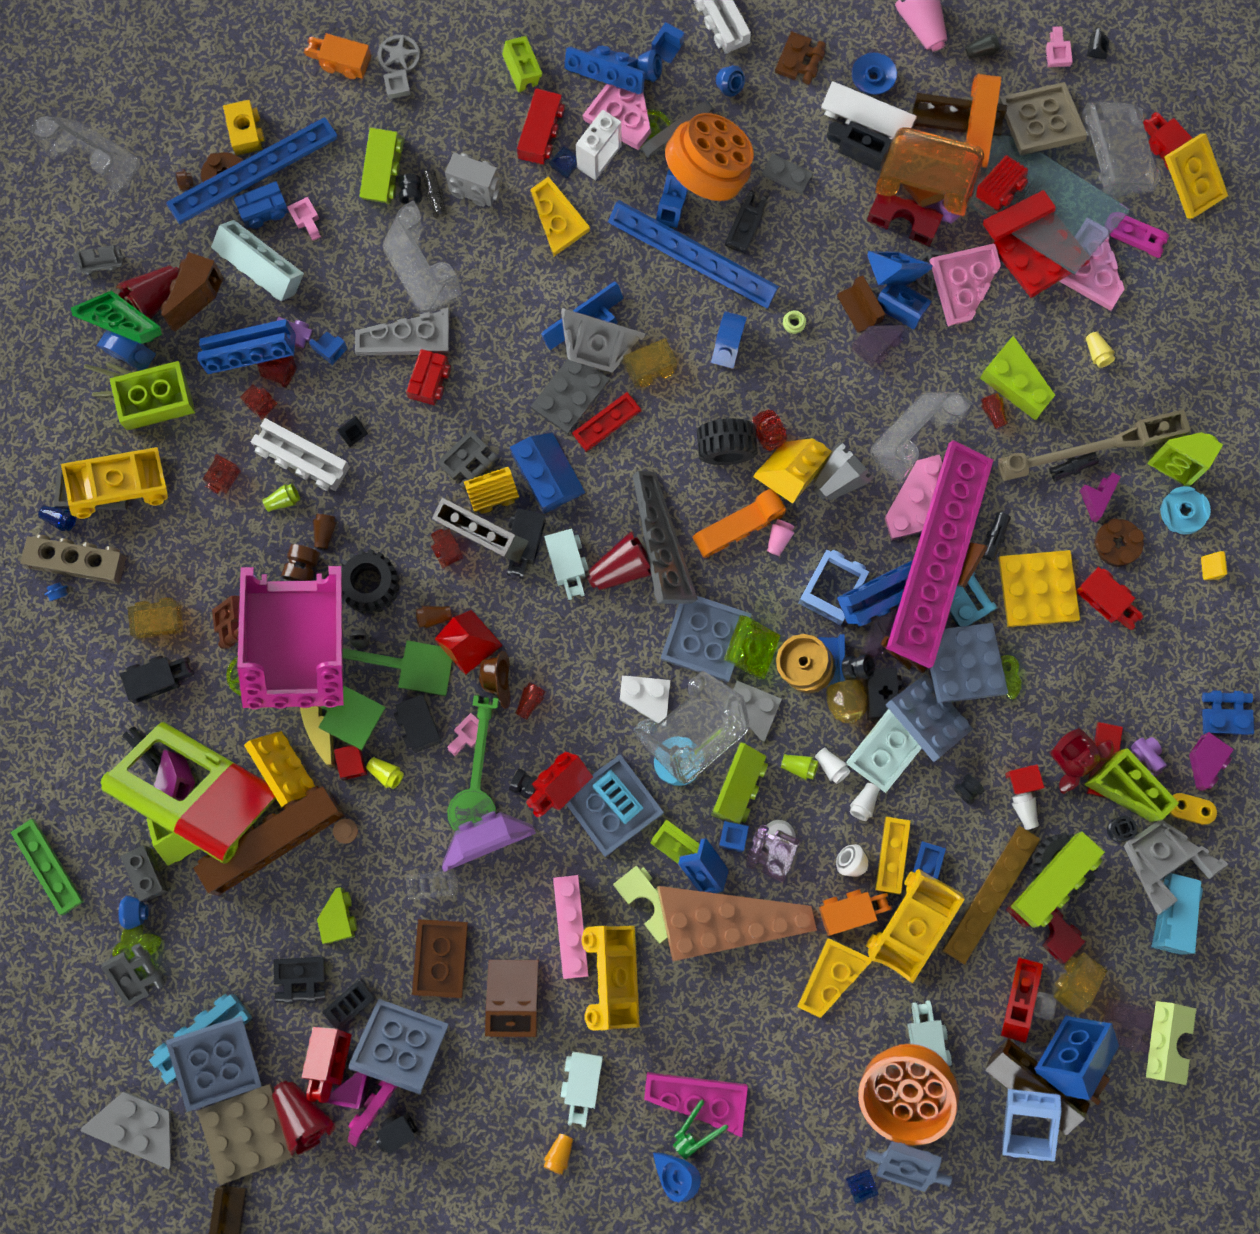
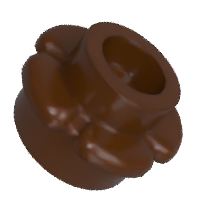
(184, 180)

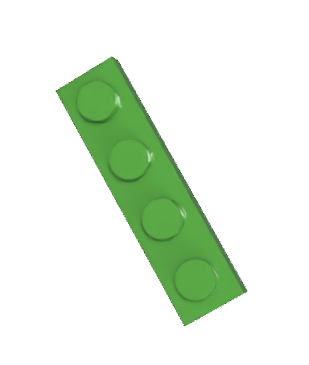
(47, 867)

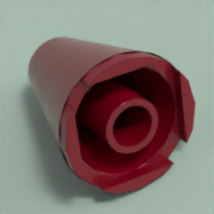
(148, 290)
(620, 564)
(300, 1119)

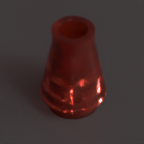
(995, 410)
(530, 700)

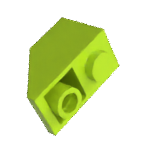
(335, 918)

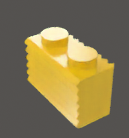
(491, 490)

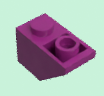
(1207, 759)
(174, 776)

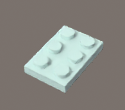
(884, 752)

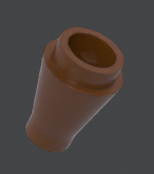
(323, 530)
(432, 615)

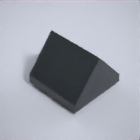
(1098, 45)
(352, 431)

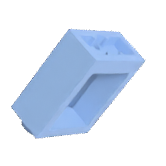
(820, 606)
(1035, 1105)

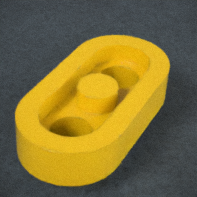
(1193, 808)

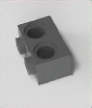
(144, 873)

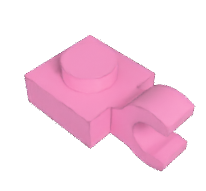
(1057, 50)
(305, 216)
(466, 734)

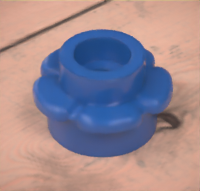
(56, 591)

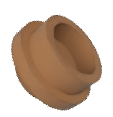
(345, 831)

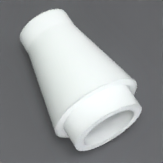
(833, 766)
(864, 803)
(1026, 809)

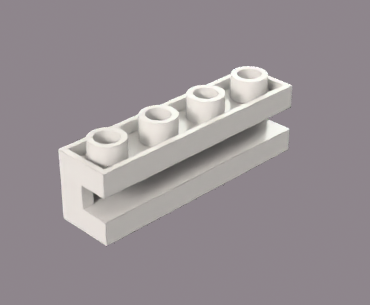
(725, 22)
(865, 111)
(300, 455)

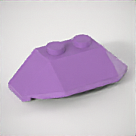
(484, 837)

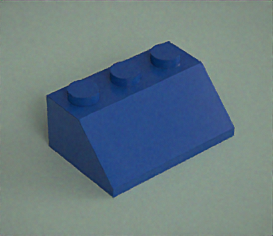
(546, 471)
(1078, 1056)

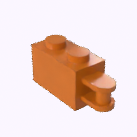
(340, 55)
(852, 911)

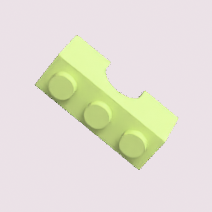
(636, 885)
(1168, 1024)

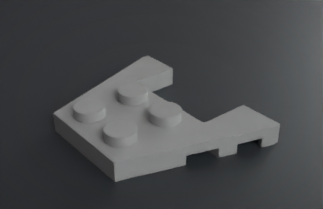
(1162, 851)

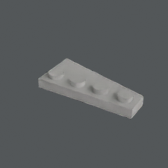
(406, 336)

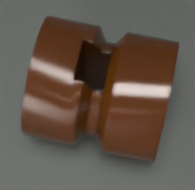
(300, 556)

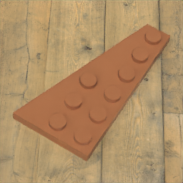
(714, 922)

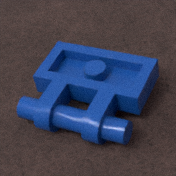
(1228, 720)

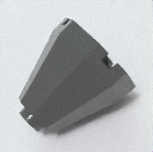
(840, 474)

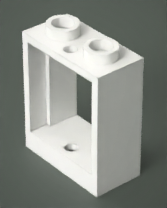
(598, 148)

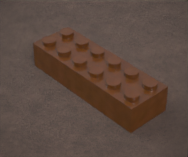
(271, 840)

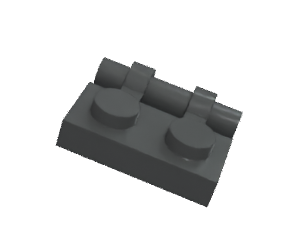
(463, 455)
(125, 978)

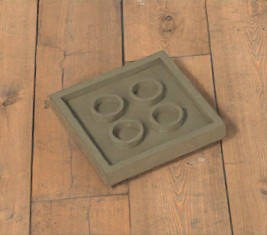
(1043, 118)
(244, 1134)

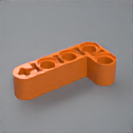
(983, 112)
(740, 524)

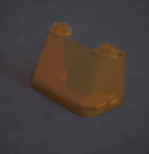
(932, 165)

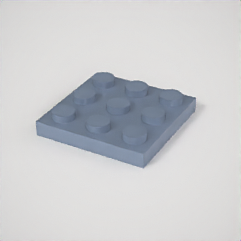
(702, 637)
(968, 665)
(931, 724)
(599, 819)
(398, 1046)
(213, 1063)

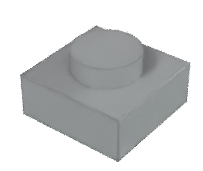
(396, 84)

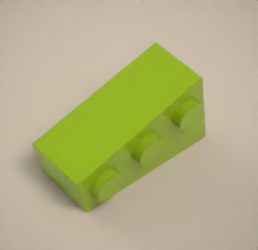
(381, 165)
(1018, 380)
(1133, 787)

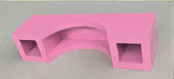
(570, 927)

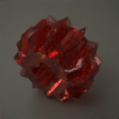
(769, 430)

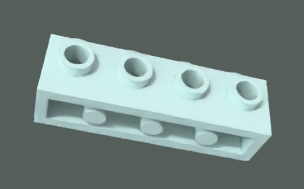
(257, 260)

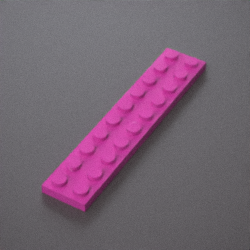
(940, 555)

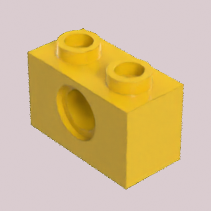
(238, 116)

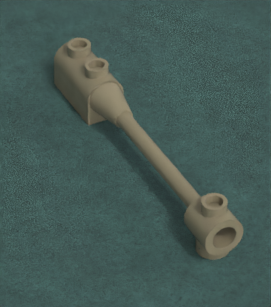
(1142, 434)

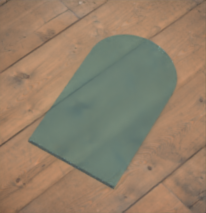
(1082, 212)

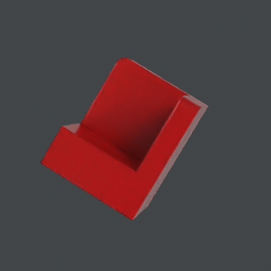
(350, 762)
(1025, 779)

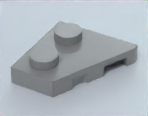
(760, 708)

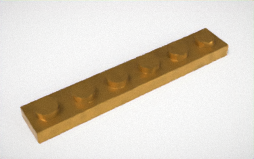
(991, 895)

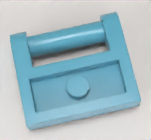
(963, 609)

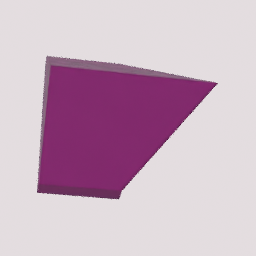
(352, 1092)

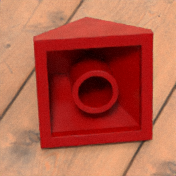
(467, 641)

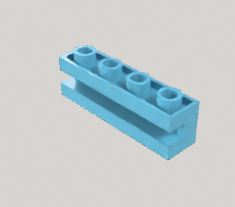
(225, 1009)

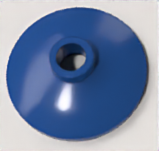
(877, 65)

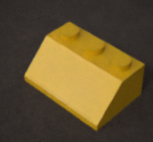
(793, 467)

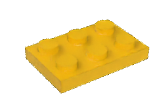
(1196, 176)
(280, 767)

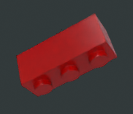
(540, 126)

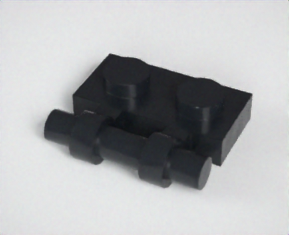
(299, 970)

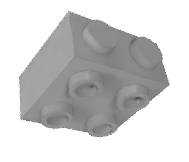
(473, 180)

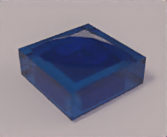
(564, 162)
(862, 1186)

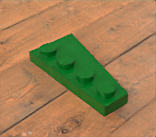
(117, 316)

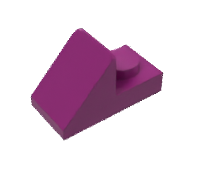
(1097, 500)

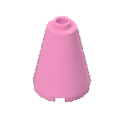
(925, 20)

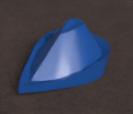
(677, 1177)

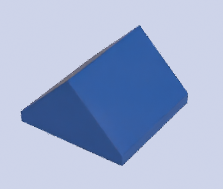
(896, 267)
(904, 304)

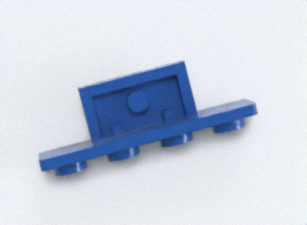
(606, 66)
(595, 307)

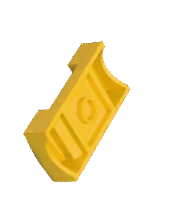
(114, 480)
(915, 925)
(616, 977)

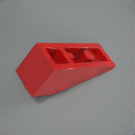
(1022, 1000)

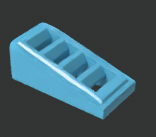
(611, 802)

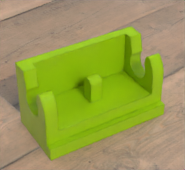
(521, 63)
(674, 842)

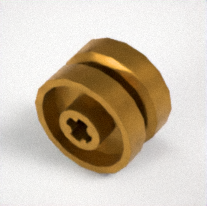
(818, 659)

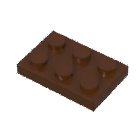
(440, 958)

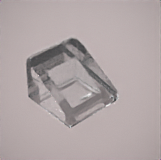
(1045, 1006)

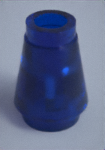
(57, 517)

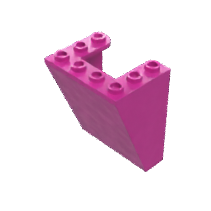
(290, 641)

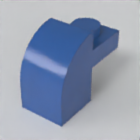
(672, 201)
(728, 339)
(125, 349)

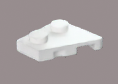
(646, 695)

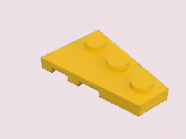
(558, 216)
(831, 976)

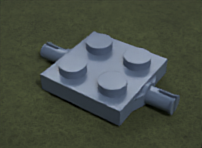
(909, 1166)

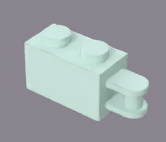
(566, 560)
(928, 1033)
(582, 1084)

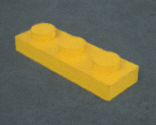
(892, 855)

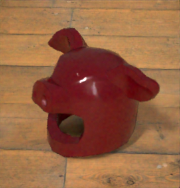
(1078, 756)

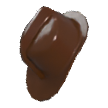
(494, 677)

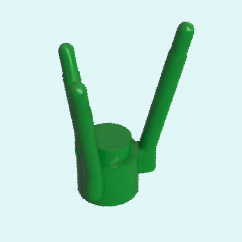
(688, 1144)

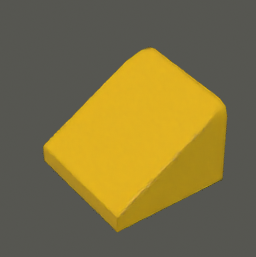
(1214, 566)

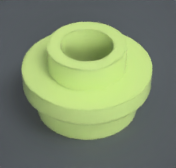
(797, 316)

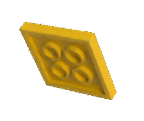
(1038, 588)

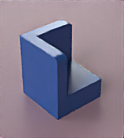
(668, 42)
(329, 347)
(733, 836)

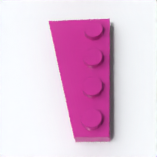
(722, 1100)

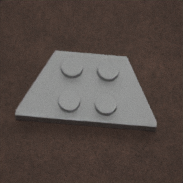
(596, 340)
(135, 1127)

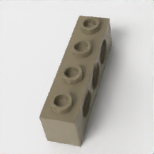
(38, 547)

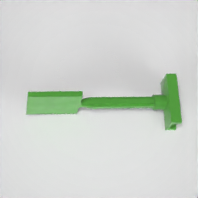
(422, 668)
(354, 720)

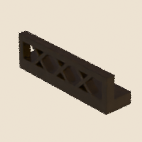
(951, 117)
(227, 1210)

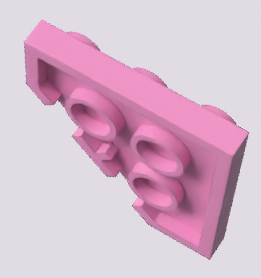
(626, 107)
(1098, 278)
(964, 280)
(913, 501)

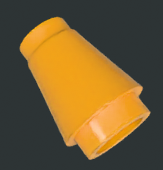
(559, 1154)

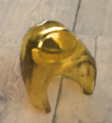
(847, 700)

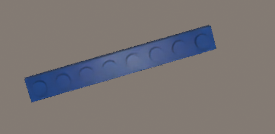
(251, 170)
(693, 254)

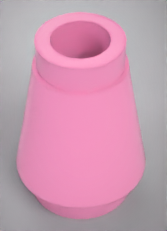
(779, 537)

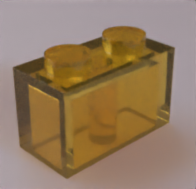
(650, 363)
(155, 618)
(1079, 983)

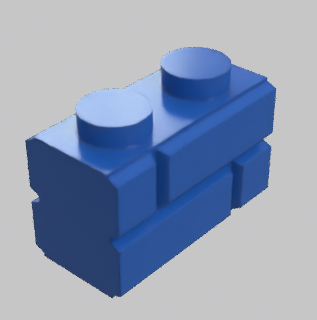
(261, 205)

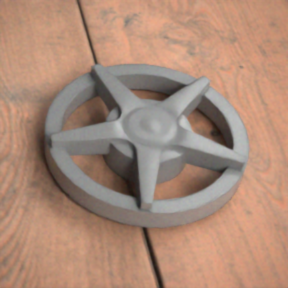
(398, 53)

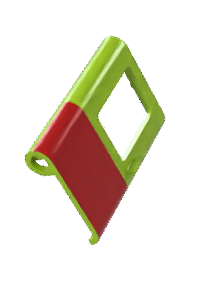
(212, 813)

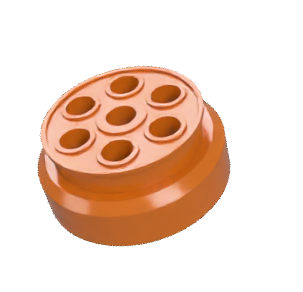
(710, 156)
(919, 1122)

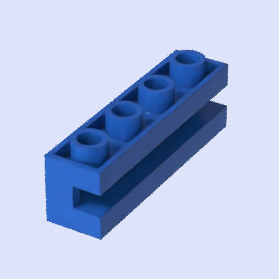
(247, 346)
(875, 596)

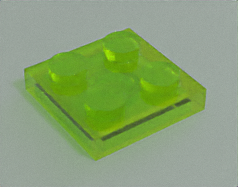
(752, 647)

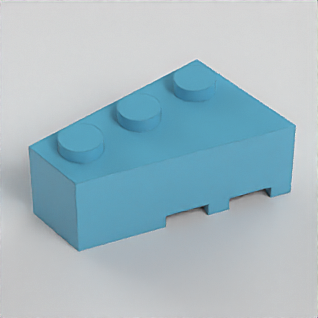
(1177, 925)

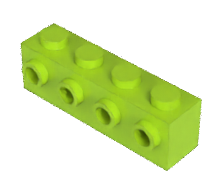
(1058, 879)

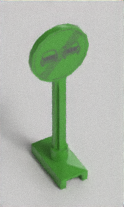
(472, 802)

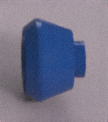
(651, 64)
(730, 80)
(132, 912)

